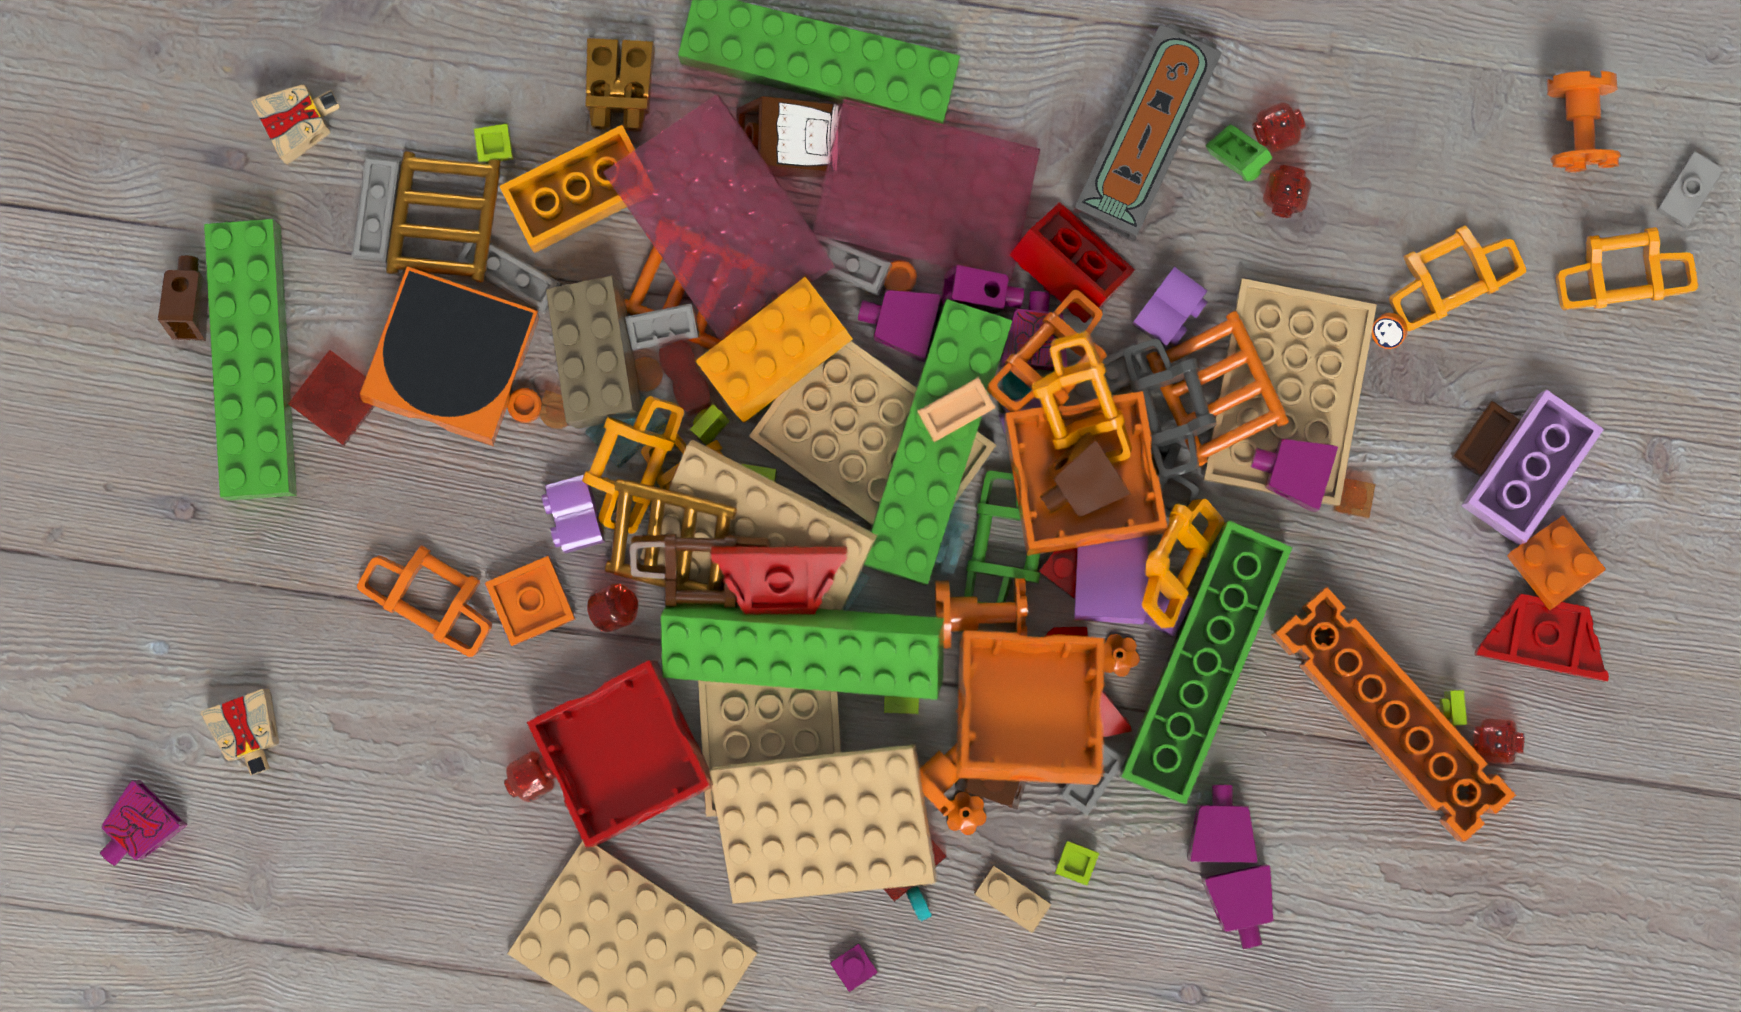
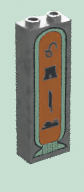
(1147, 131)

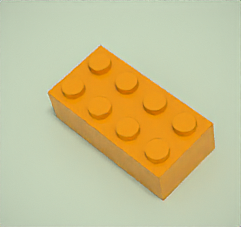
(568, 190)
(774, 350)

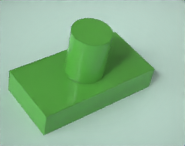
(1239, 152)

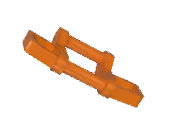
(1051, 325)
(395, 603)

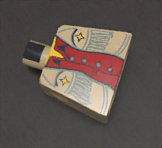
(295, 119)
(245, 728)

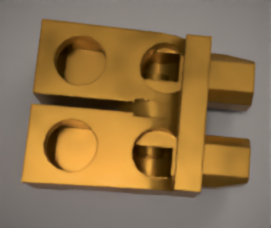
(620, 93)

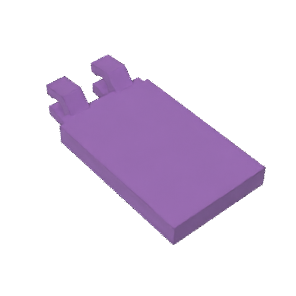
(1111, 581)

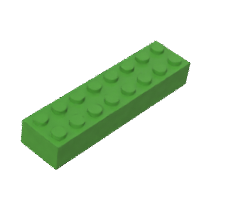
(818, 58)
(250, 360)
(927, 472)
(805, 650)
(1205, 662)

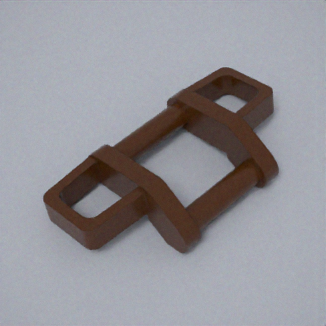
(670, 570)

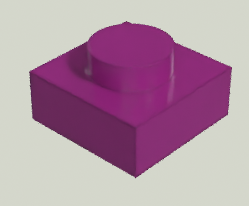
(854, 967)

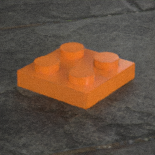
(1556, 562)
(530, 601)

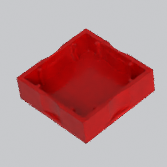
(621, 753)

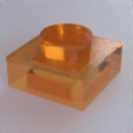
(1356, 498)

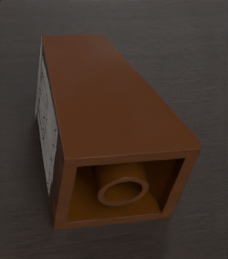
(790, 134)

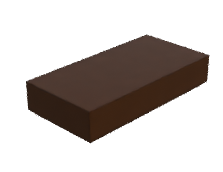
(1485, 438)

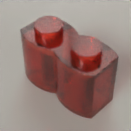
(682, 370)

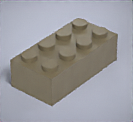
(593, 352)

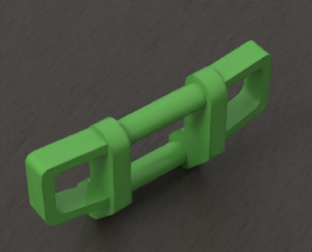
(977, 564)

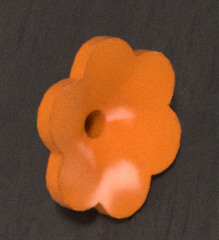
(1129, 658)
(976, 817)

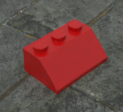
(1069, 258)

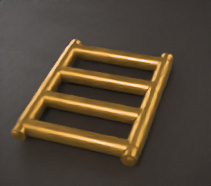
(407, 196)
(659, 498)

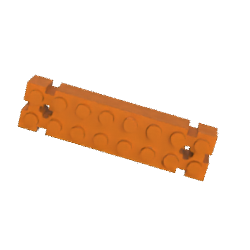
(1393, 715)

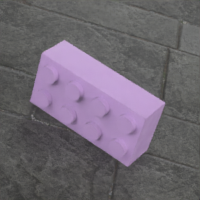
(1532, 467)

